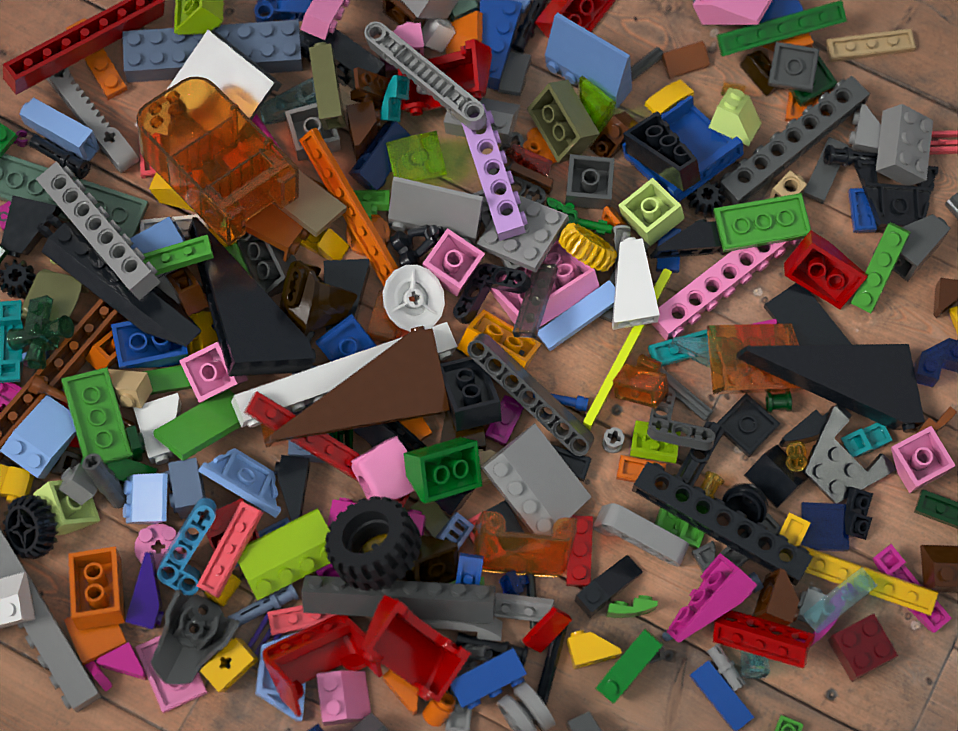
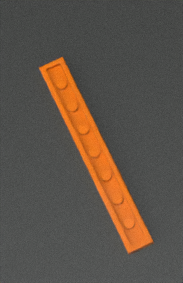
(355, 214)

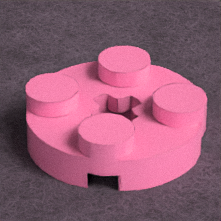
(149, 537)

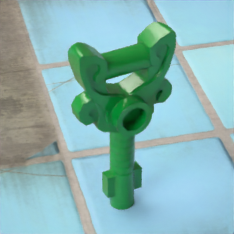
(601, 227)

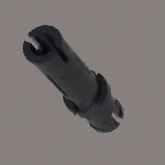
(520, 42)

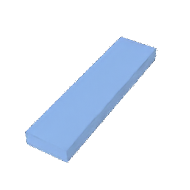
(578, 316)

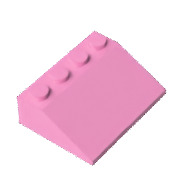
(731, 11)
(571, 284)

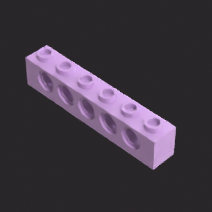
(508, 225)

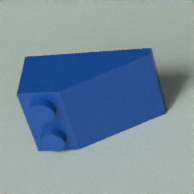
(143, 350)

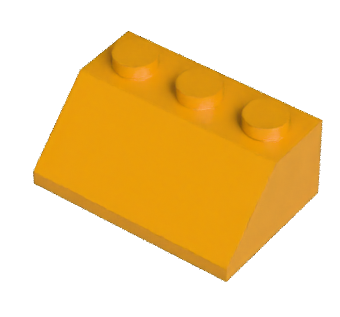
(502, 334)

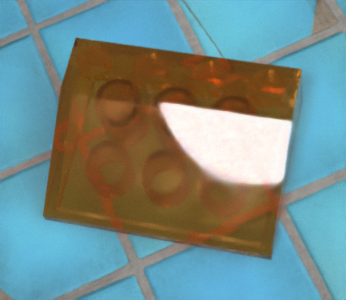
(738, 377)

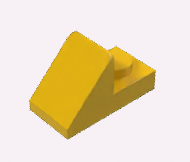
(327, 245)

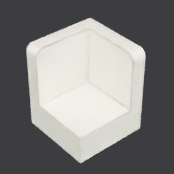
(437, 33)

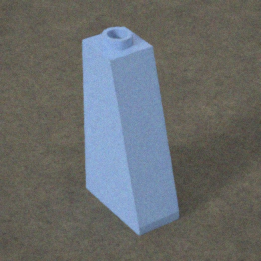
(60, 129)

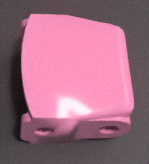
(383, 470)

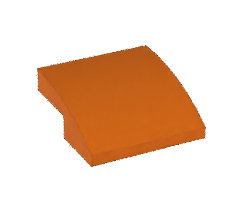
(95, 642)

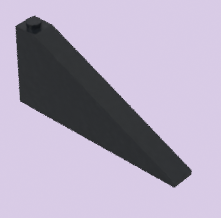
(248, 323)
(862, 378)

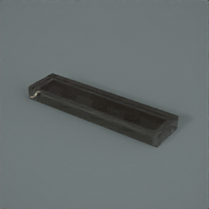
(535, 302)

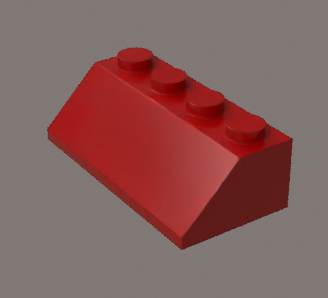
(582, 12)

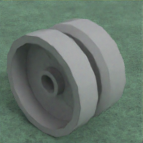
(526, 711)

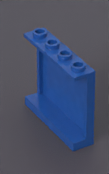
(710, 147)

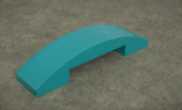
(10, 360)

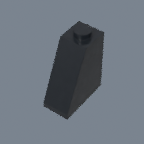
(20, 229)

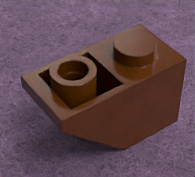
(612, 137)

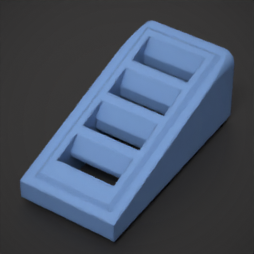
(444, 533)

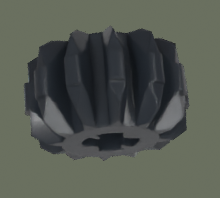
(704, 205)
(8, 278)

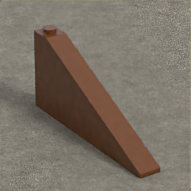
(390, 388)

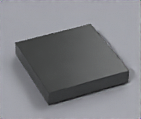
(793, 67)

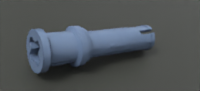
(265, 604)

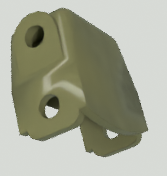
(60, 287)

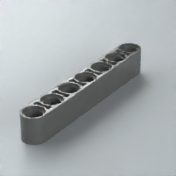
(533, 405)

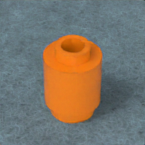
(437, 713)

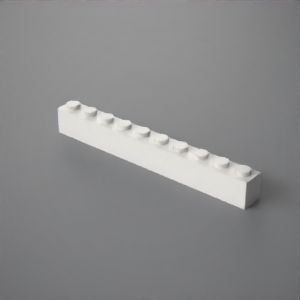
(310, 385)

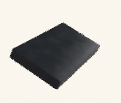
(807, 317)

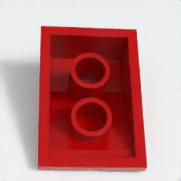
(824, 270)

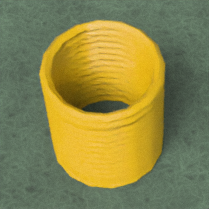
(230, 588)

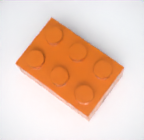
(96, 588)

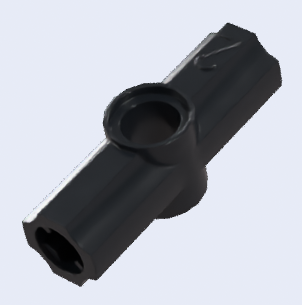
(692, 466)

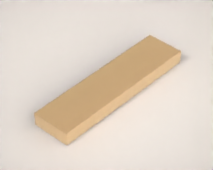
(870, 45)

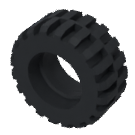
(387, 561)

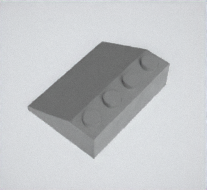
(420, 204)
(535, 481)

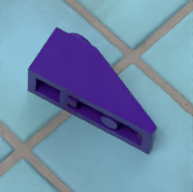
(146, 598)

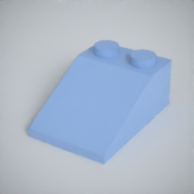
(41, 437)

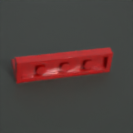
(761, 640)

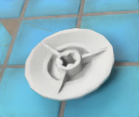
(428, 295)

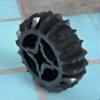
(30, 526)

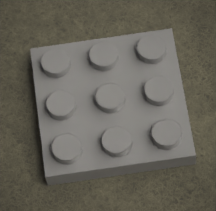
(530, 247)

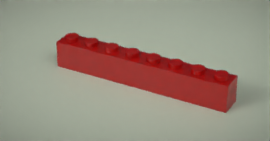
(79, 42)

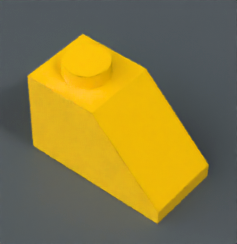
(590, 649)

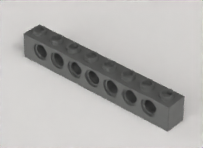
(740, 192)

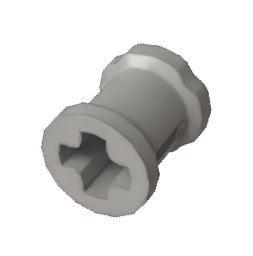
(616, 447)

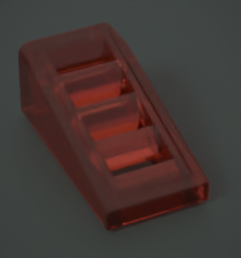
(529, 159)

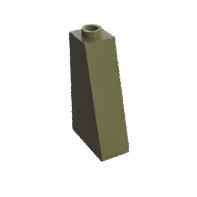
(327, 86)

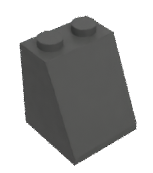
(923, 241)

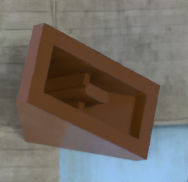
(945, 295)

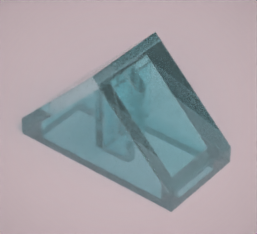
(753, 666)

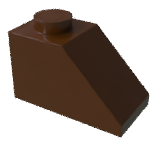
(187, 290)

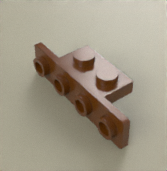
(369, 87)

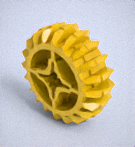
(587, 247)

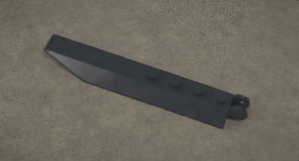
(153, 314)

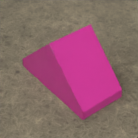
(123, 661)

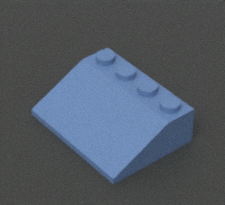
(578, 52)

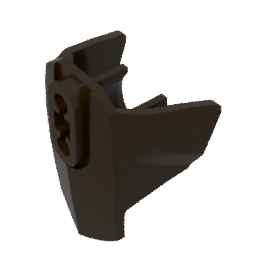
(312, 302)

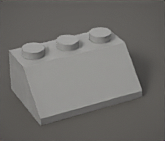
(504, 116)

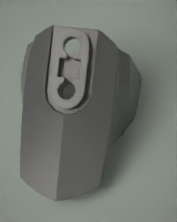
(182, 652)

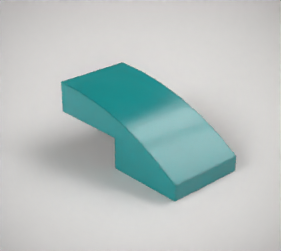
(396, 91)
(866, 440)

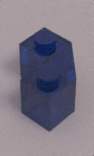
(932, 360)

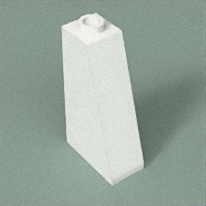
(634, 290)

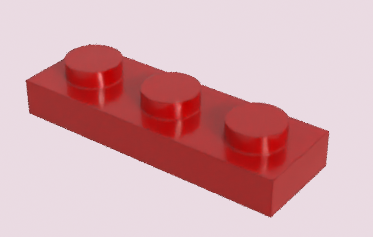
(580, 558)

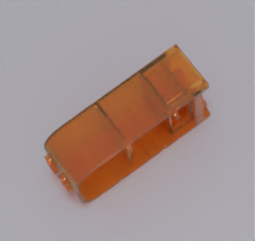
(214, 156)

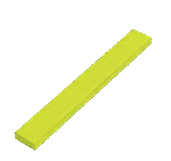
(622, 357)

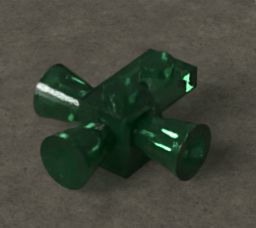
(40, 332)

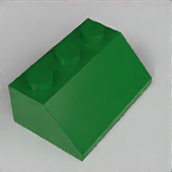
(444, 469)

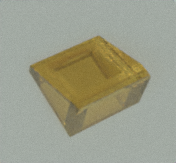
(726, 84)

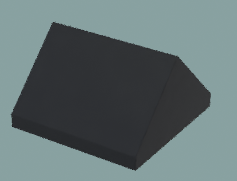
(774, 476)

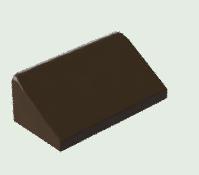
(758, 70)

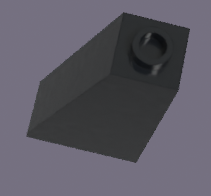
(350, 276)

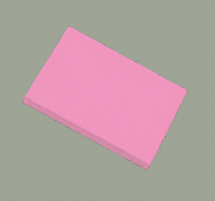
(168, 695)

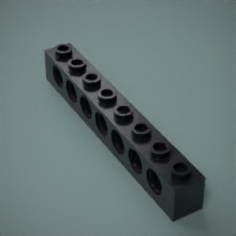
(708, 522)

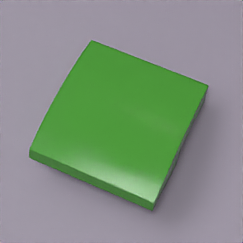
(679, 527)

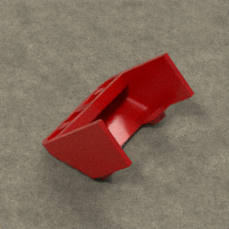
(313, 652)

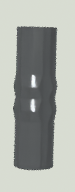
(105, 480)

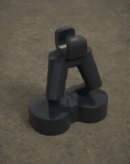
(404, 243)

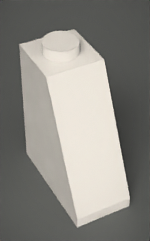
(153, 416)

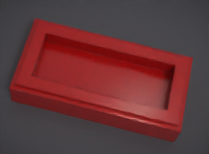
(547, 629)

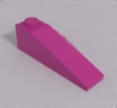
(720, 591)

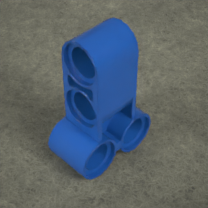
(281, 10)

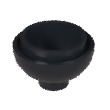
(747, 499)

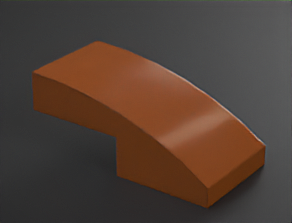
(943, 420)

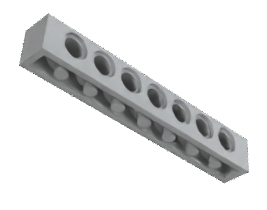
(98, 231)

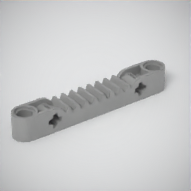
(426, 75)
(118, 151)

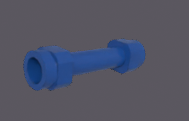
(580, 403)

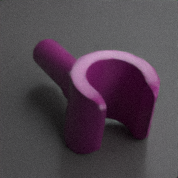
(21, 143)

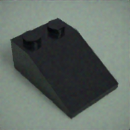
(470, 394)

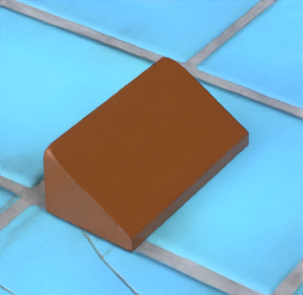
(685, 59)

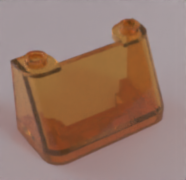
(523, 551)

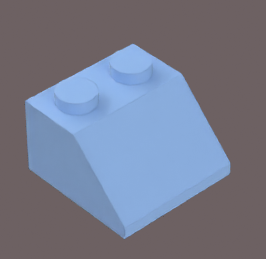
(145, 498)

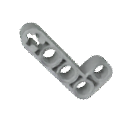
(640, 532)

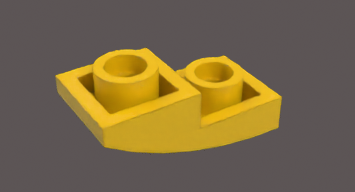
(668, 97)

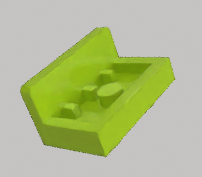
(645, 447)

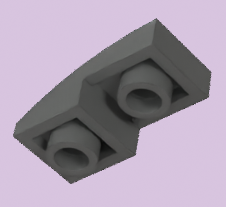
(514, 73)

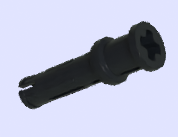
(846, 156)
(74, 164)
(496, 647)

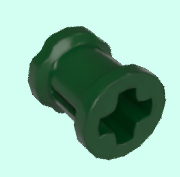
(778, 401)

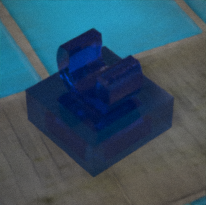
(512, 583)

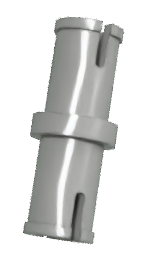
(726, 667)

